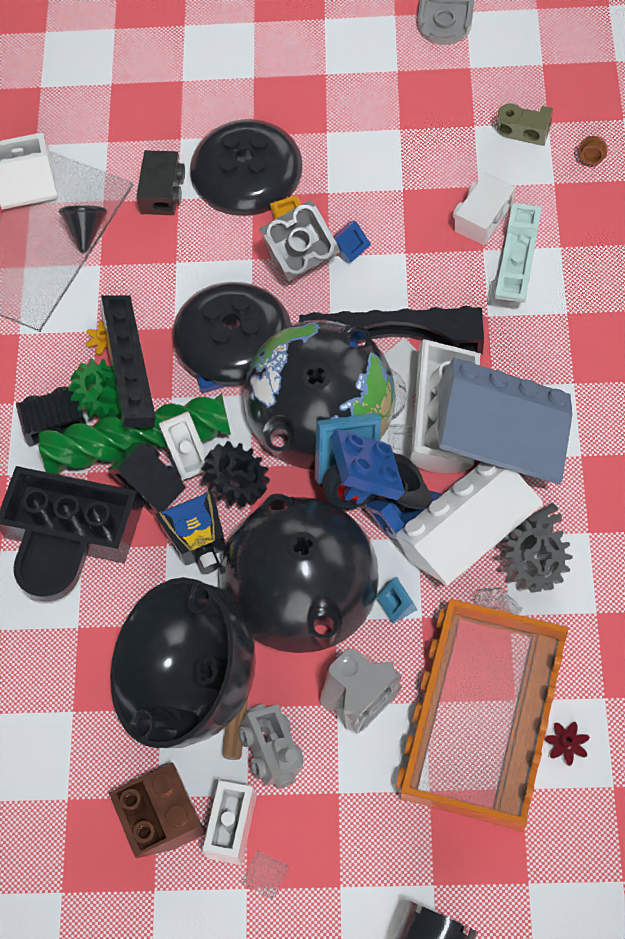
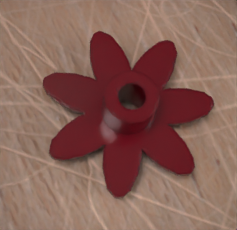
(562, 746)

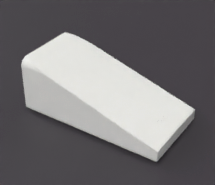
(184, 444)

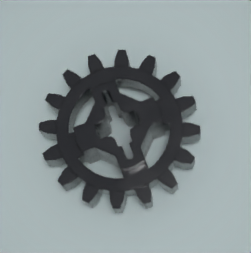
(235, 474)

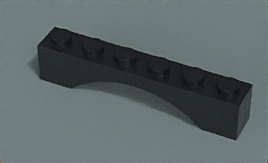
(452, 327)

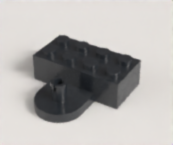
(61, 525)

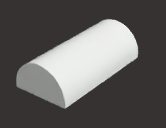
(425, 450)

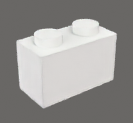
(484, 208)
(230, 822)

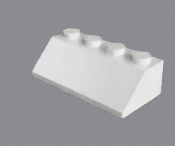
(467, 521)

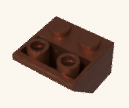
(157, 812)

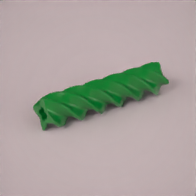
(107, 439)

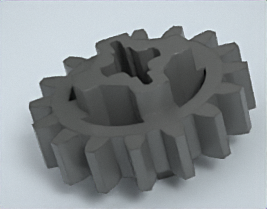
(549, 549)

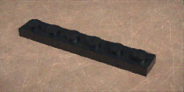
(127, 361)

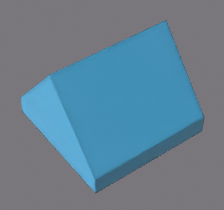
(396, 601)

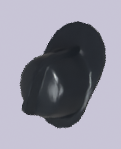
(416, 491)

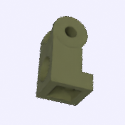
(524, 123)

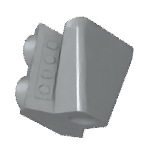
(299, 240)
(359, 688)

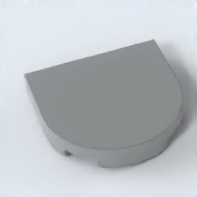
(445, 20)

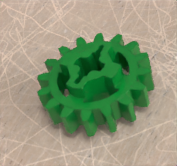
(95, 389)

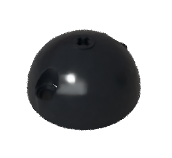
(282, 588)
(181, 664)

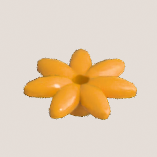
(98, 338)

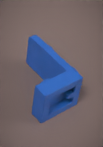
(389, 516)

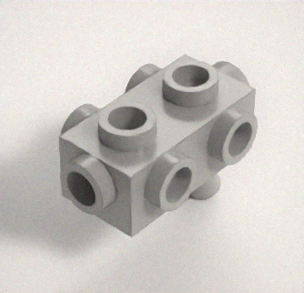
(277, 757)

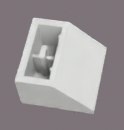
(26, 171)

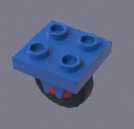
(361, 471)

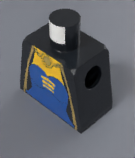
(195, 531)

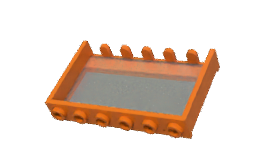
(483, 714)

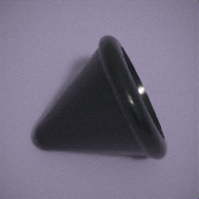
(83, 223)

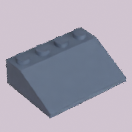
(504, 420)

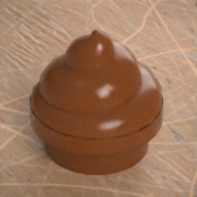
(593, 150)

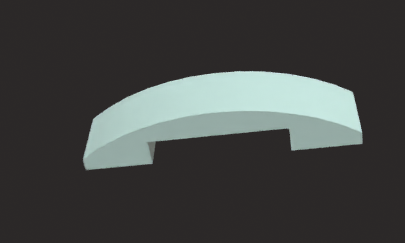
(518, 253)

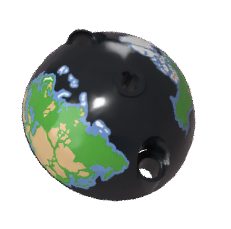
(281, 387)

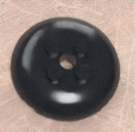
(244, 187)
(207, 343)

